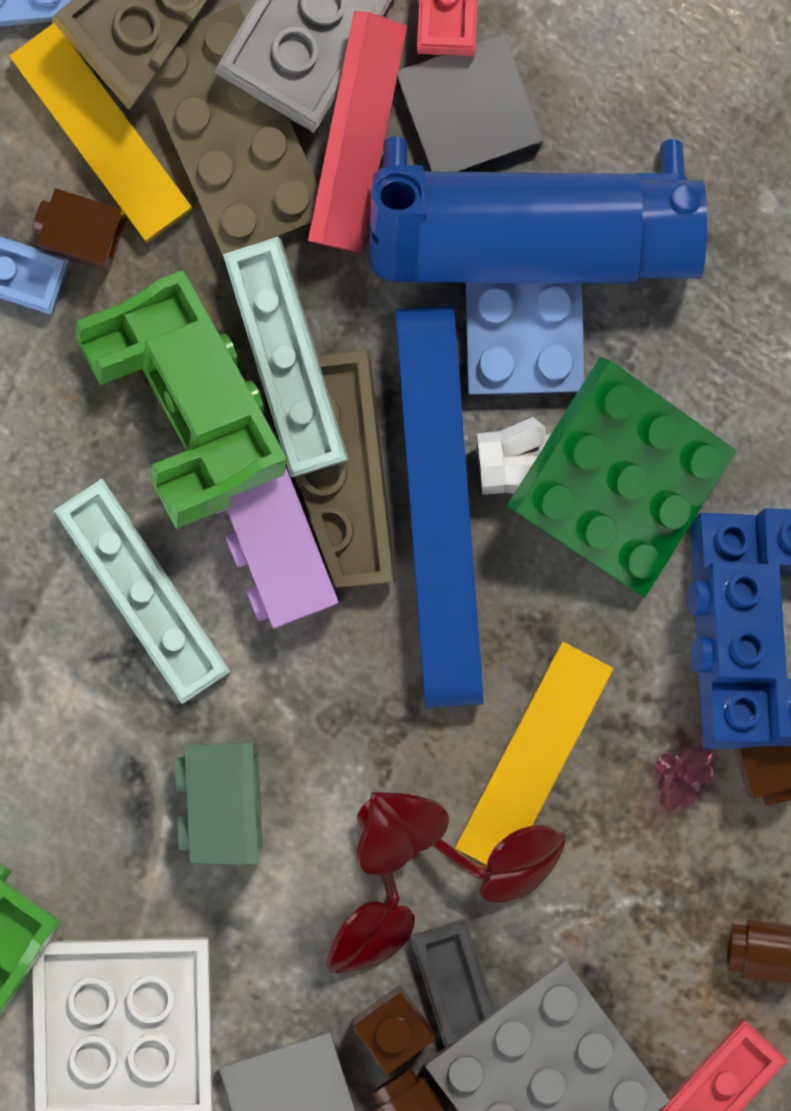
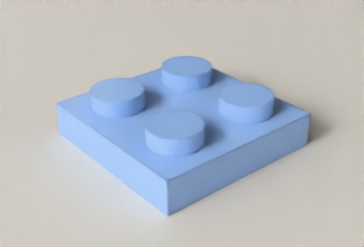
(524, 338)

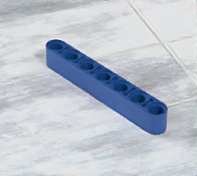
(439, 507)

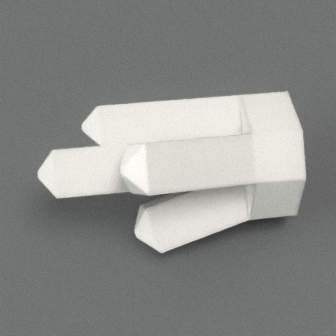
(508, 455)

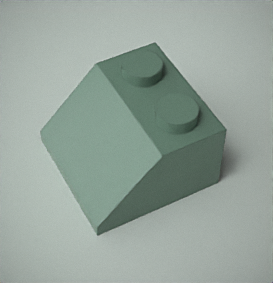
(221, 803)

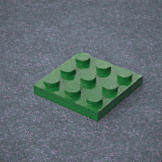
(621, 477)

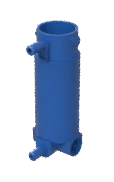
(536, 224)

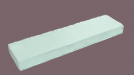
(285, 357)
(142, 591)

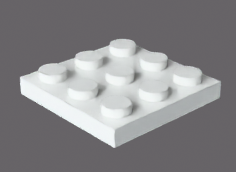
(123, 1025)

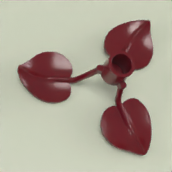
(396, 831)

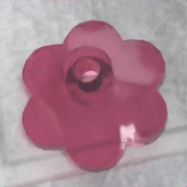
(683, 776)

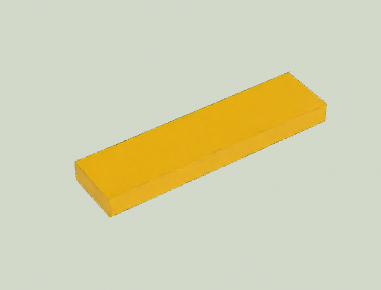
(101, 132)
(535, 751)

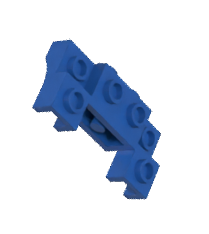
(741, 627)

